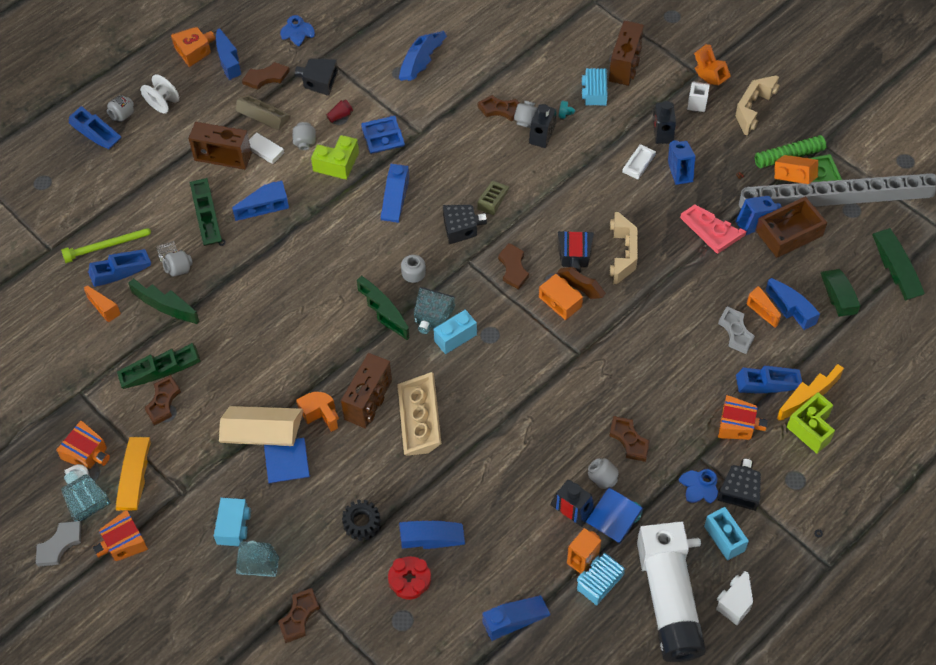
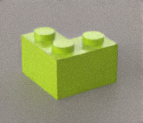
(337, 160)
(810, 425)

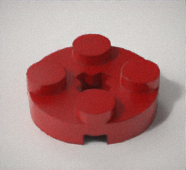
(405, 566)

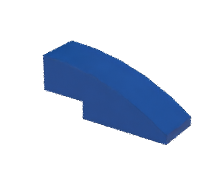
(227, 55)
(93, 128)
(118, 267)
(792, 304)
(768, 380)
(431, 534)

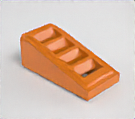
(105, 306)
(763, 306)

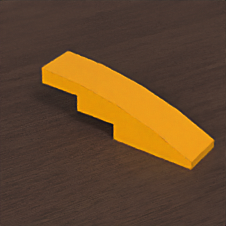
(804, 392)
(133, 473)

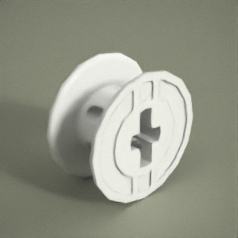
(164, 89)

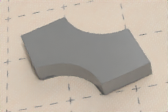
(739, 336)
(51, 551)

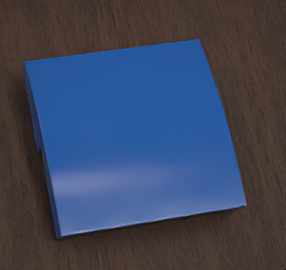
(382, 134)
(286, 462)
(614, 515)

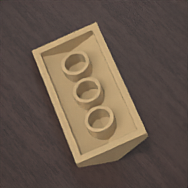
(419, 415)
(260, 425)

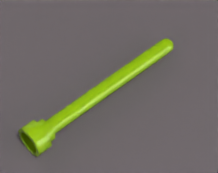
(70, 254)

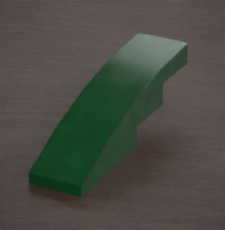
(205, 212)
(899, 264)
(166, 303)
(386, 311)
(158, 367)

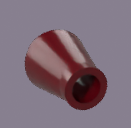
(340, 111)

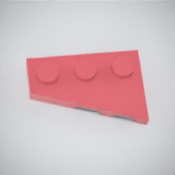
(710, 229)

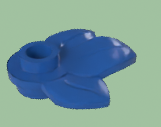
(298, 31)
(698, 488)

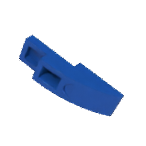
(418, 55)

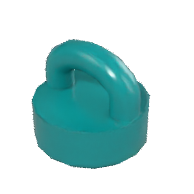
(565, 109)

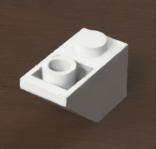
(698, 96)
(737, 600)

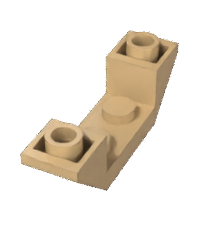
(761, 87)
(624, 266)

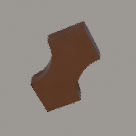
(258, 77)
(495, 107)
(515, 273)
(586, 285)
(159, 407)
(634, 444)
(294, 623)

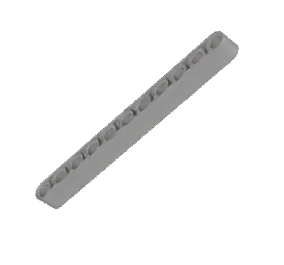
(848, 191)

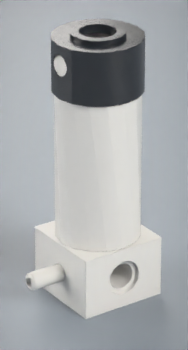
(663, 556)

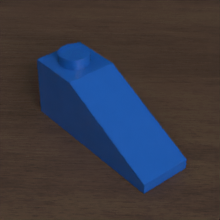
(395, 192)
(264, 200)
(514, 616)

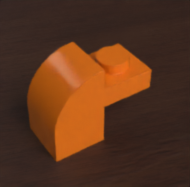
(709, 68)
(319, 405)

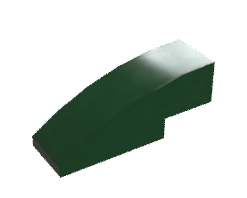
(840, 292)

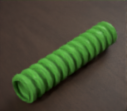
(797, 149)

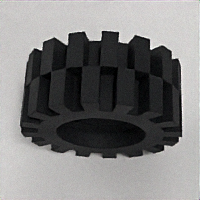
(361, 531)

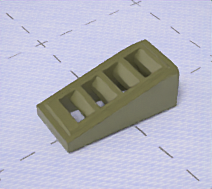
(488, 207)

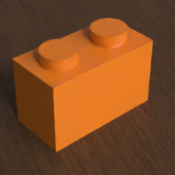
(796, 169)
(560, 296)
(583, 550)

